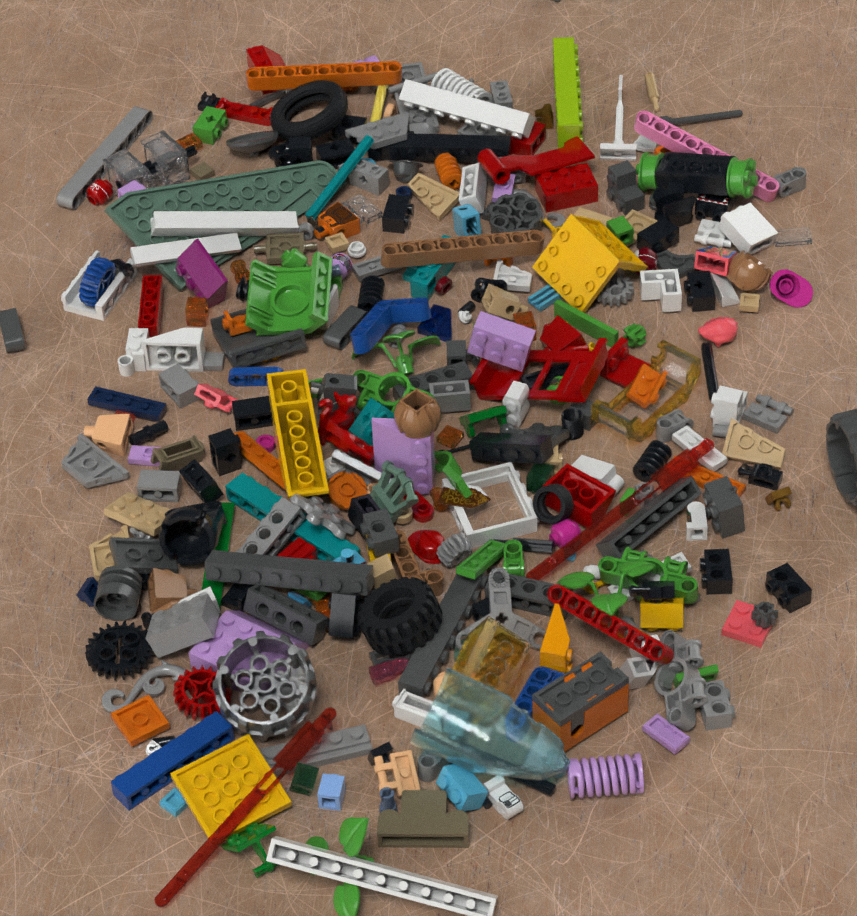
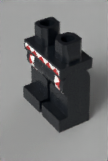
(713, 206)

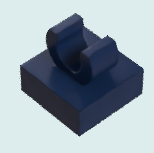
(88, 591)

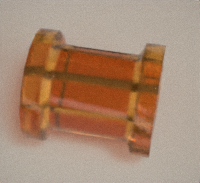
(240, 271)

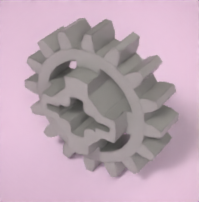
(617, 290)

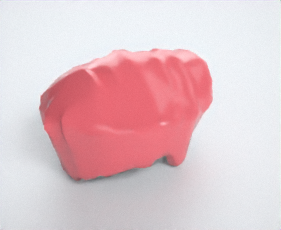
(719, 330)

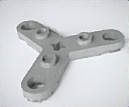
(501, 604)

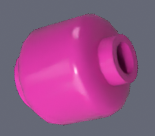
(564, 532)

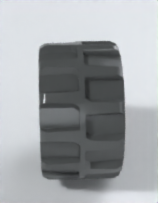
(842, 453)
(255, 646)

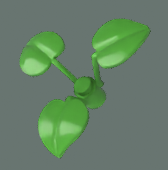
(403, 362)
(611, 602)
(351, 836)

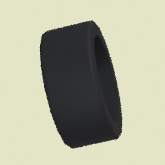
(540, 506)

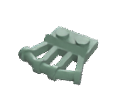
(382, 492)

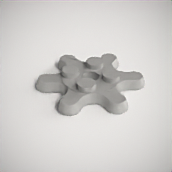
(324, 514)

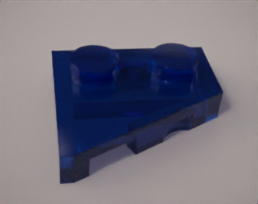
(438, 324)

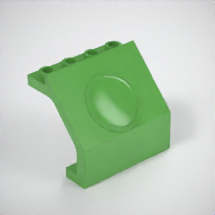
(289, 297)

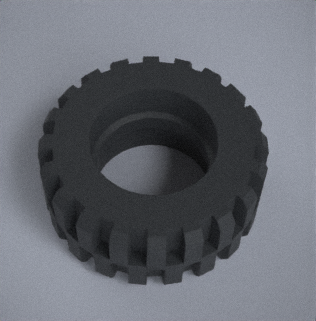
(399, 616)

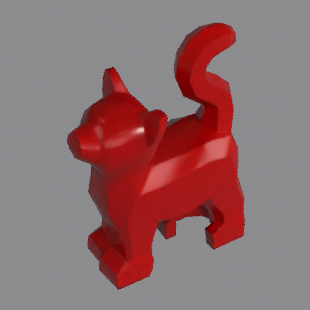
(342, 416)
(350, 443)

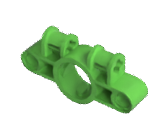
(377, 387)
(669, 571)

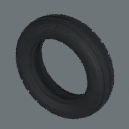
(305, 95)

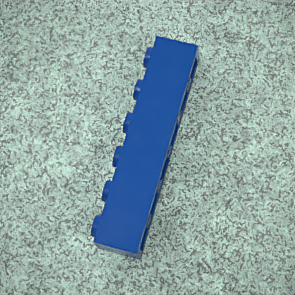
(154, 771)

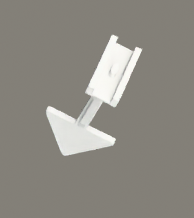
(618, 150)

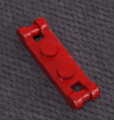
(245, 112)

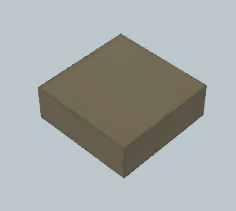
(202, 171)

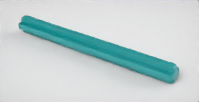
(339, 177)

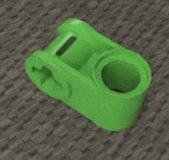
(513, 558)

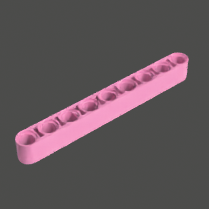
(683, 142)

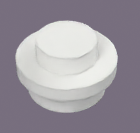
(356, 249)

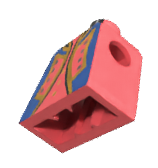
(718, 260)

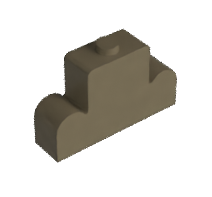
(423, 823)

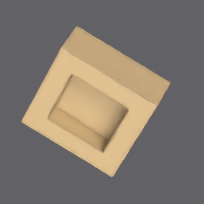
(337, 242)
(749, 302)

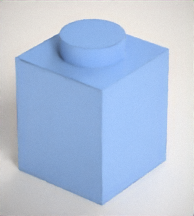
(331, 792)

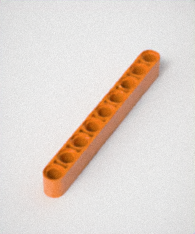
(340, 73)

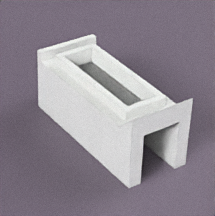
(411, 708)

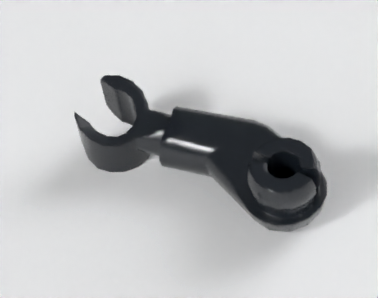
(122, 266)

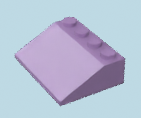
(411, 454)

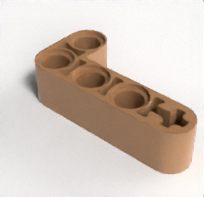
(406, 566)

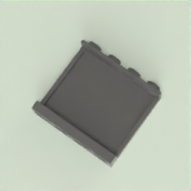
(249, 349)

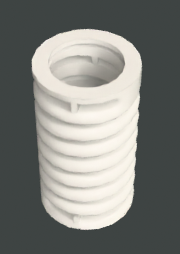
(455, 83)

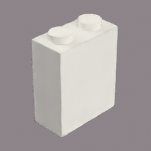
(747, 229)

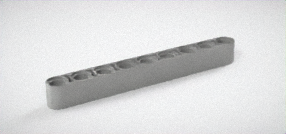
(121, 137)

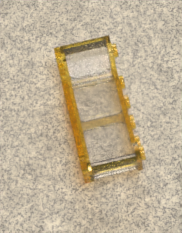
(640, 422)

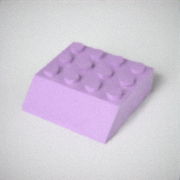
(230, 627)

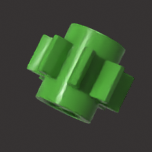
(635, 335)

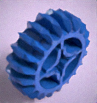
(96, 280)

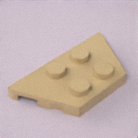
(101, 553)

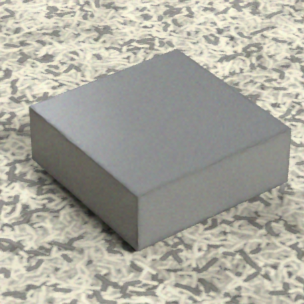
(213, 361)

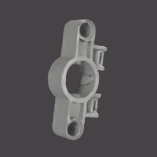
(687, 696)

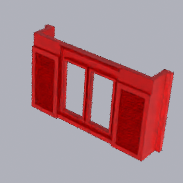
(493, 379)

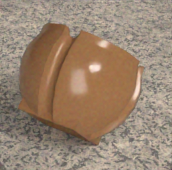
(748, 273)
(417, 414)

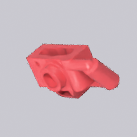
(214, 397)

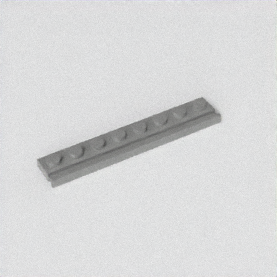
(335, 747)

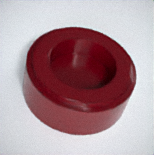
(443, 285)

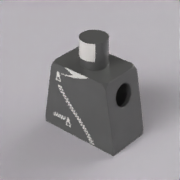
(333, 383)

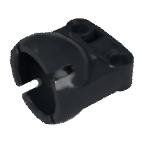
(192, 532)

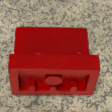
(620, 365)

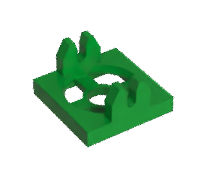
(469, 419)

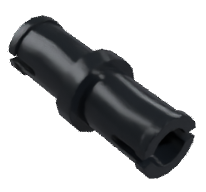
(148, 433)

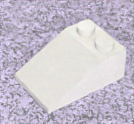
(175, 347)

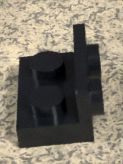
(236, 597)

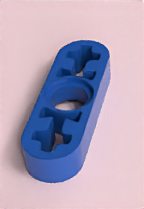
(242, 372)

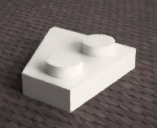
(514, 277)

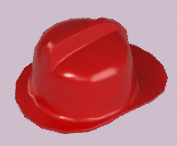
(425, 545)

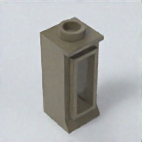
(178, 454)

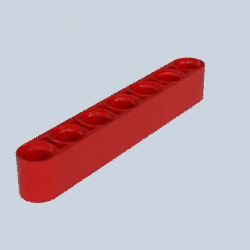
(617, 628)

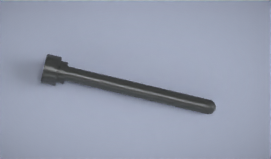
(704, 117)

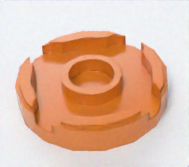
(344, 487)

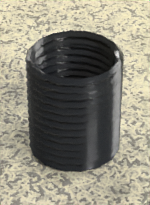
(573, 419)

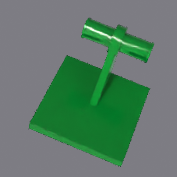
(251, 836)

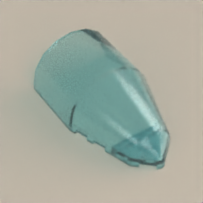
(488, 733)

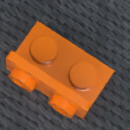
(646, 386)

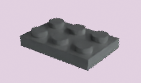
(140, 554)

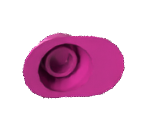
(791, 288)

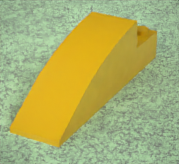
(296, 434)

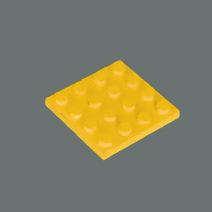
(222, 781)

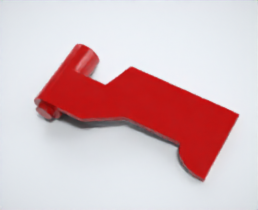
(500, 168)

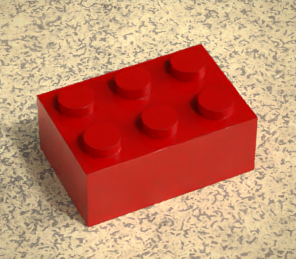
(566, 187)

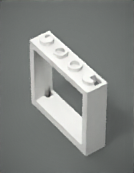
(488, 477)

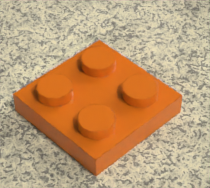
(140, 720)

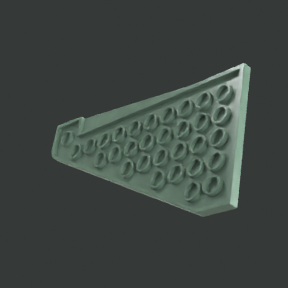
(270, 189)

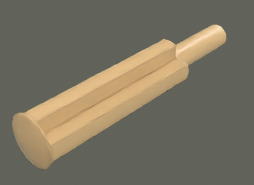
(652, 90)

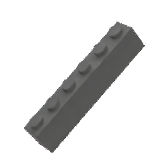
(649, 518)

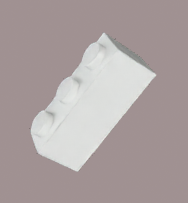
(473, 187)

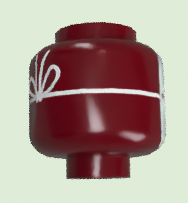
(648, 256)

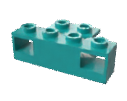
(425, 277)

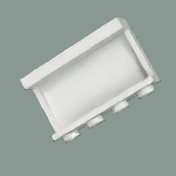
(108, 300)

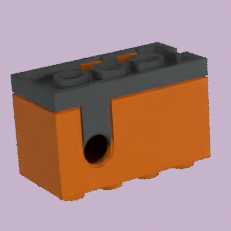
(582, 700)

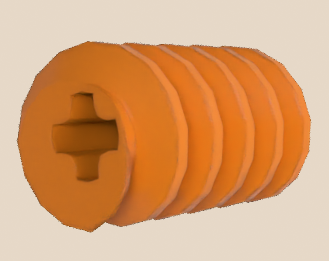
(448, 170)

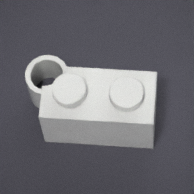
(134, 357)
(600, 470)

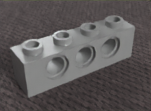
(278, 533)

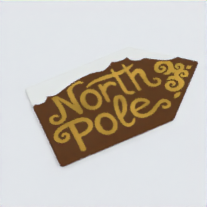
(454, 498)

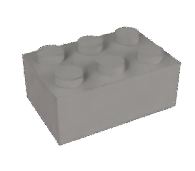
(182, 625)

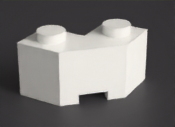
(639, 667)

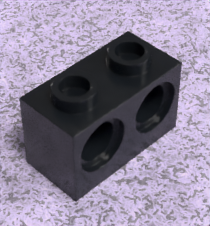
(201, 482)
(717, 571)
(788, 588)

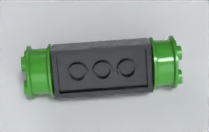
(698, 173)

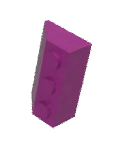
(202, 274)

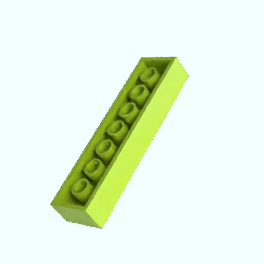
(567, 90)

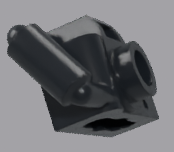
(762, 475)
(654, 590)

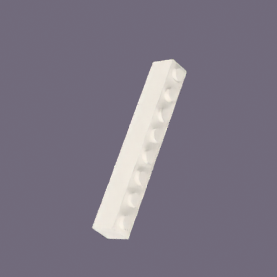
(467, 108)

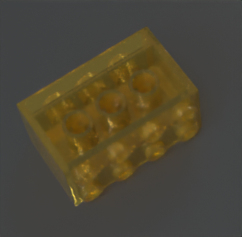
(493, 656)

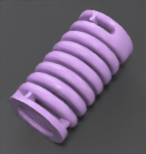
(609, 770)

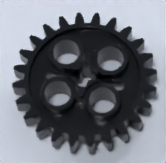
(105, 647)

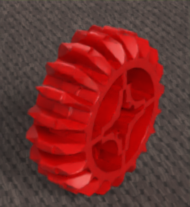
(200, 687)

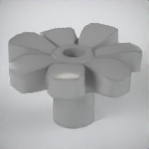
(138, 534)

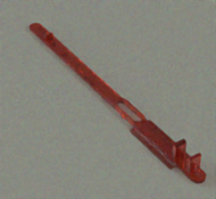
(665, 477)
(286, 759)

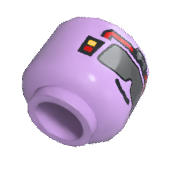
(344, 263)

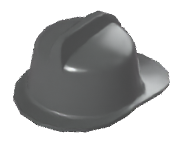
(405, 169)

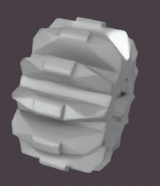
(454, 550)

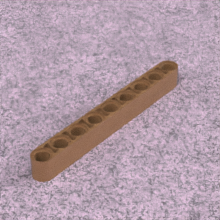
(462, 248)

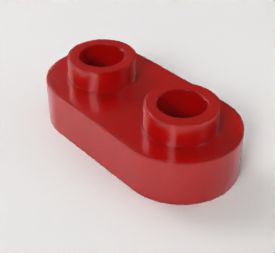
(423, 510)

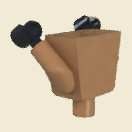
(164, 591)

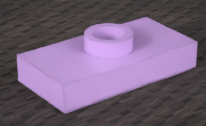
(502, 189)
(141, 455)
(666, 734)

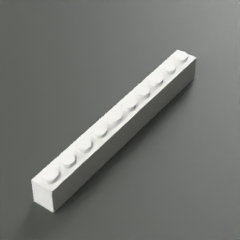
(381, 878)

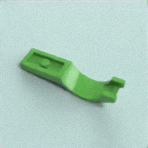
(452, 470)

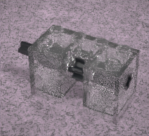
(164, 164)

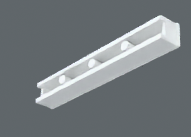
(223, 222)

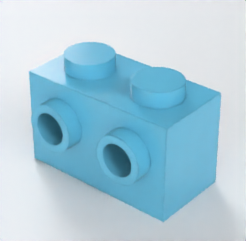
(462, 788)

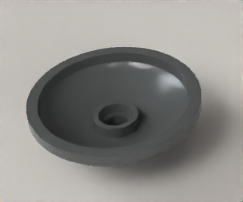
(253, 142)

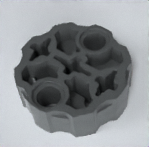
(515, 213)

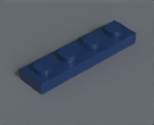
(128, 403)

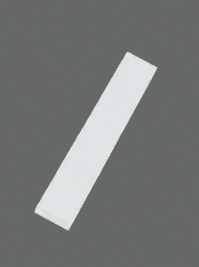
(172, 250)

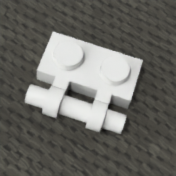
(710, 234)

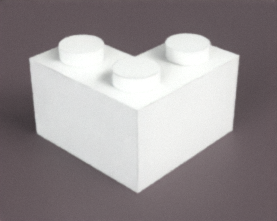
(662, 285)
(728, 404)

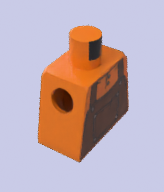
(337, 220)

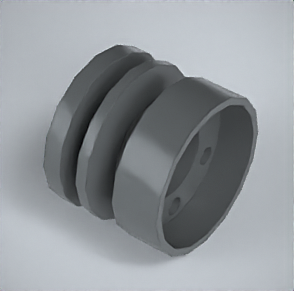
(118, 593)

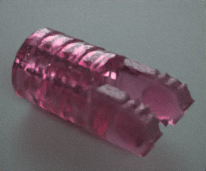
(387, 670)

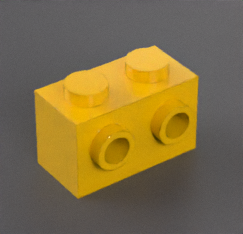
(666, 614)

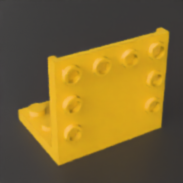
(584, 260)

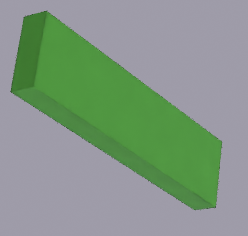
(585, 322)
(481, 559)

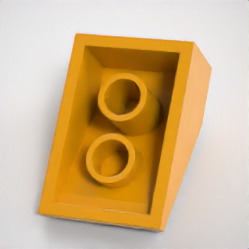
(555, 648)

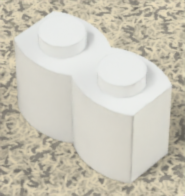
(516, 403)

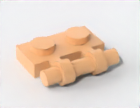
(403, 772)

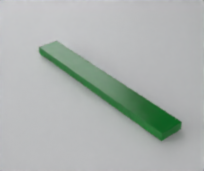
(223, 545)

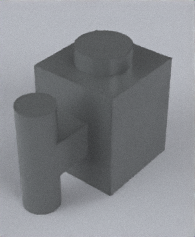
(457, 353)

